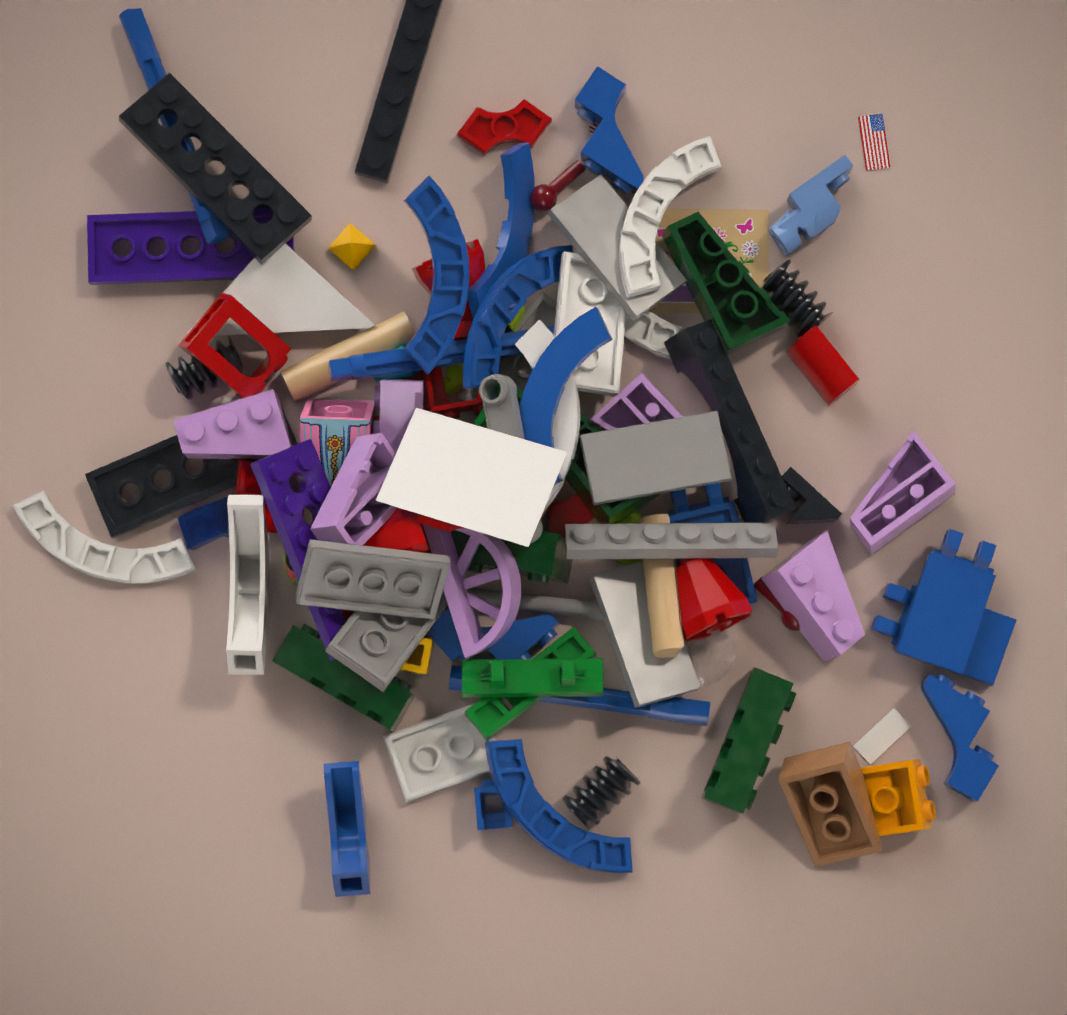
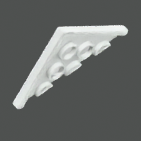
(291, 297)

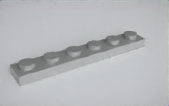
(670, 540)

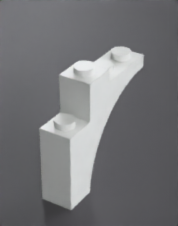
(248, 585)

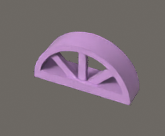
(462, 602)

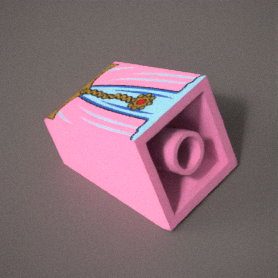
(334, 427)

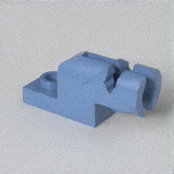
(812, 207)

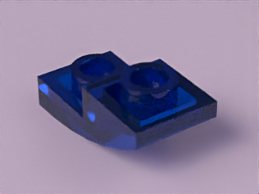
(205, 524)

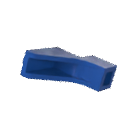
(606, 149)
(515, 644)
(961, 720)
(347, 828)

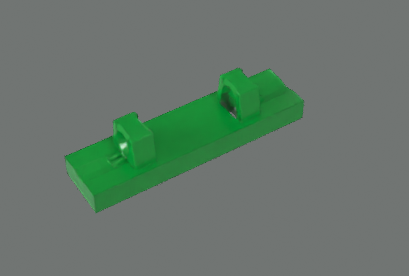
(532, 677)
(491, 713)

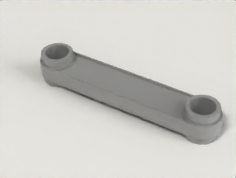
(503, 413)

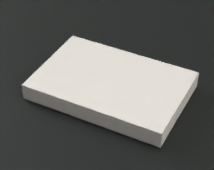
(437, 754)

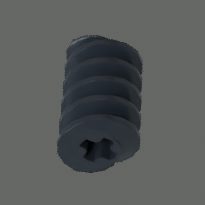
(794, 299)
(196, 374)
(600, 791)

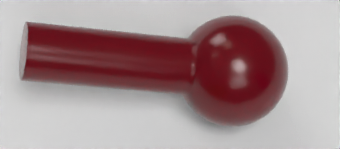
(545, 196)
(788, 618)

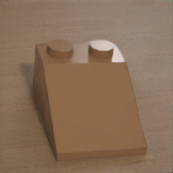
(830, 803)

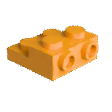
(899, 796)

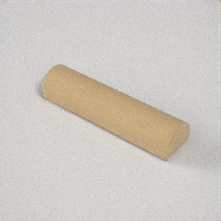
(313, 372)
(662, 601)

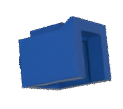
(490, 820)

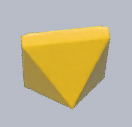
(351, 246)

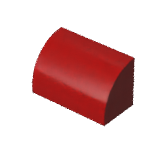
(822, 365)

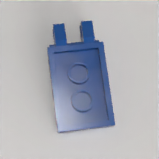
(715, 511)
(948, 605)
(988, 645)

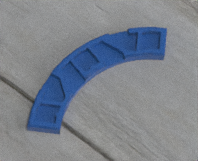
(517, 229)
(449, 275)
(500, 308)
(552, 372)
(543, 822)

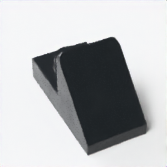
(815, 507)

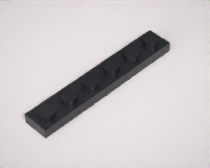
(397, 89)

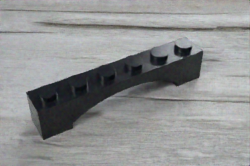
(704, 361)

